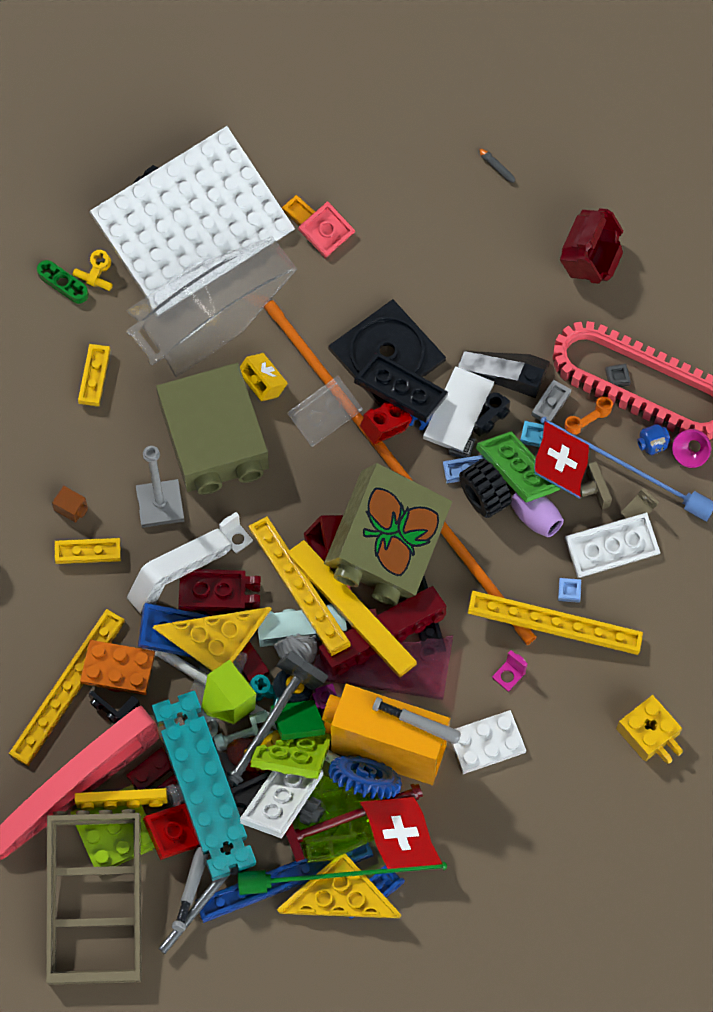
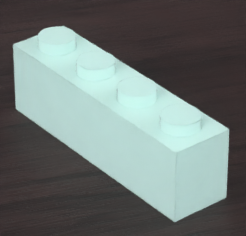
(291, 622)

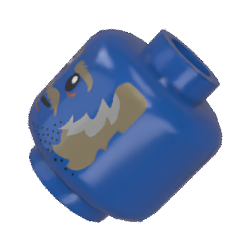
(654, 439)

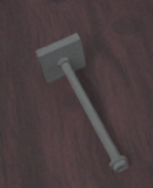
(301, 672)

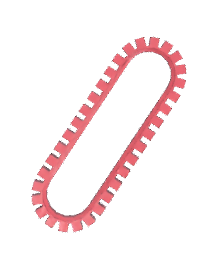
(634, 352)

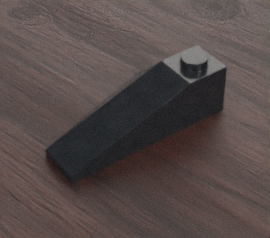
(513, 371)

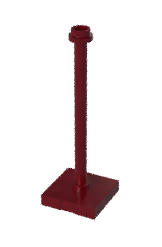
(297, 835)

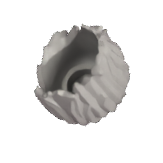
(301, 645)

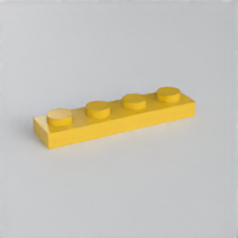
(128, 798)

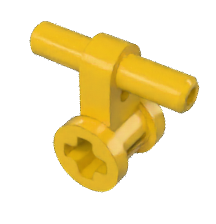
(93, 277)

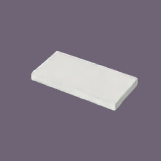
(460, 410)
(612, 545)
(278, 802)

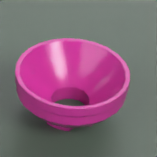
(685, 455)

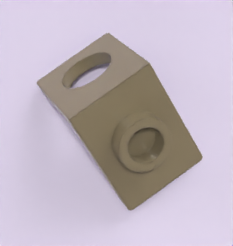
(640, 505)

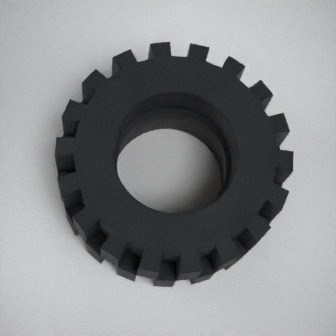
(485, 488)

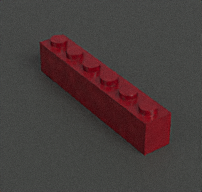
(400, 620)

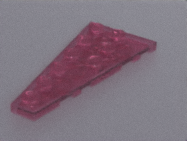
(423, 680)

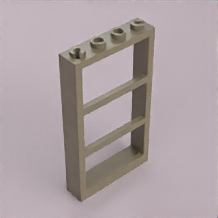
(92, 976)

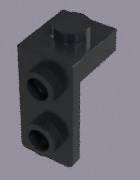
(113, 715)

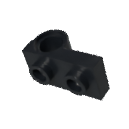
(492, 415)

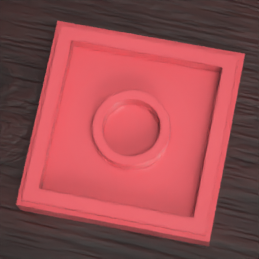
(326, 229)

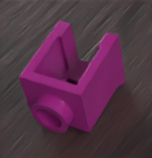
(321, 696)

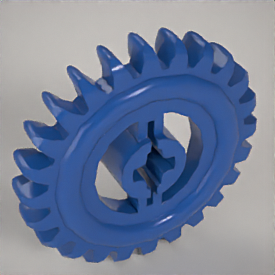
(364, 779)

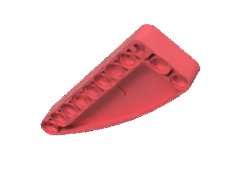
(80, 775)

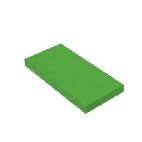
(516, 466)

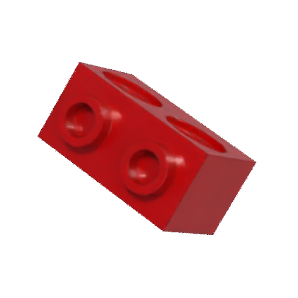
(384, 422)

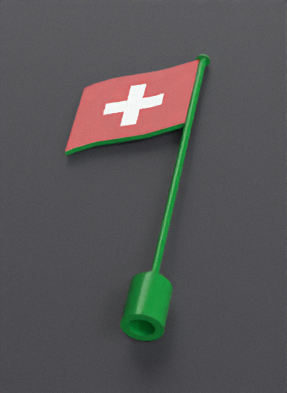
(399, 837)

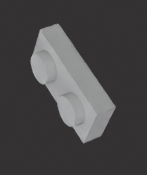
(551, 401)

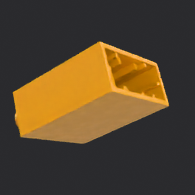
(381, 736)

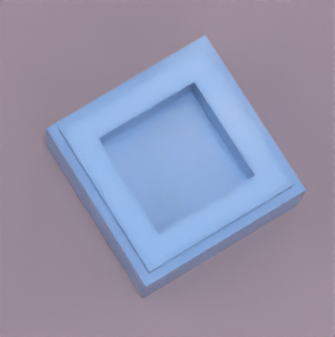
(569, 590)

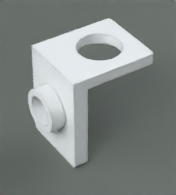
(230, 527)

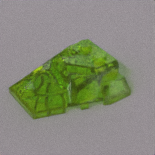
(342, 838)

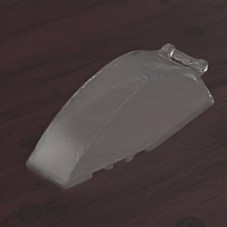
(209, 303)

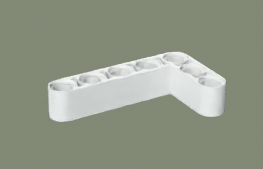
(174, 565)

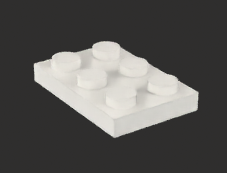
(488, 742)

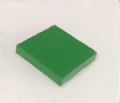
(299, 721)

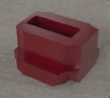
(593, 246)

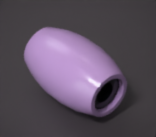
(538, 515)

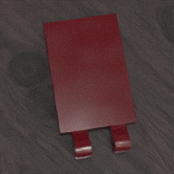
(218, 591)

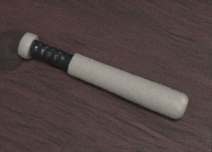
(428, 725)
(194, 877)

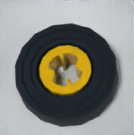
(280, 683)

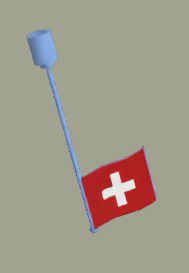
(564, 459)

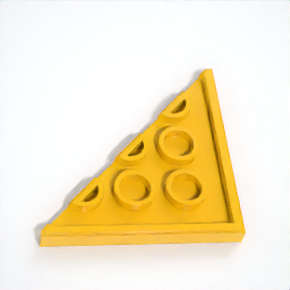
(216, 637)
(340, 896)

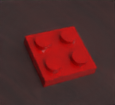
(171, 831)

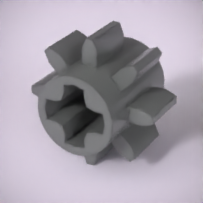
(311, 811)

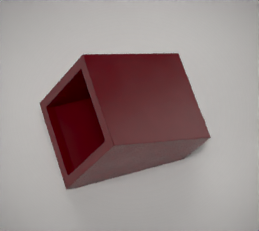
(322, 533)

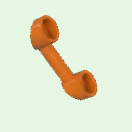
(602, 409)

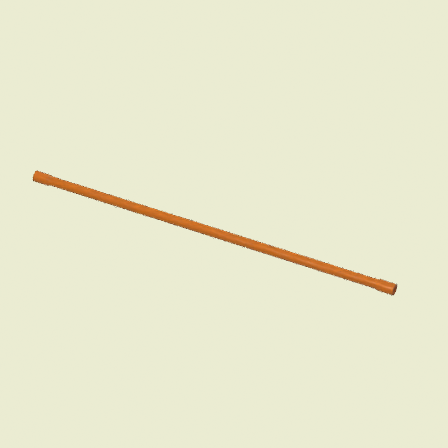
(278, 316)

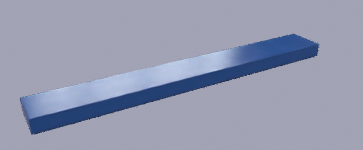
(229, 899)

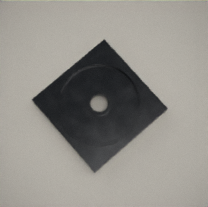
(387, 328)

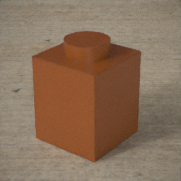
(70, 504)

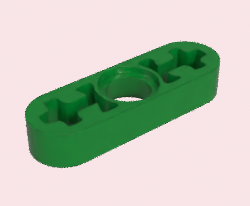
(59, 273)

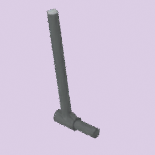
(196, 908)

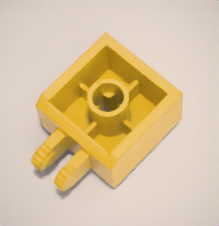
(650, 741)

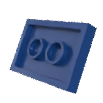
(156, 615)

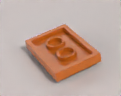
(117, 667)

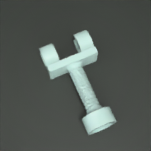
(222, 741)

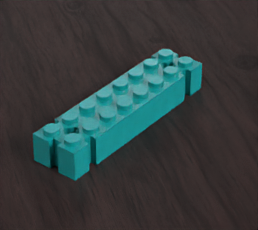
(203, 785)

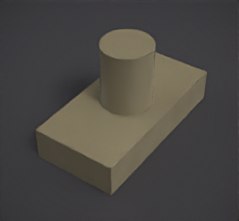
(596, 486)

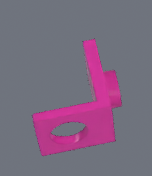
(514, 664)

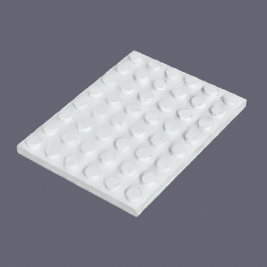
(190, 212)

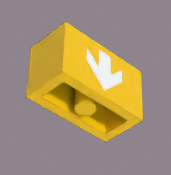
(262, 377)

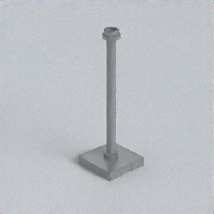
(158, 501)

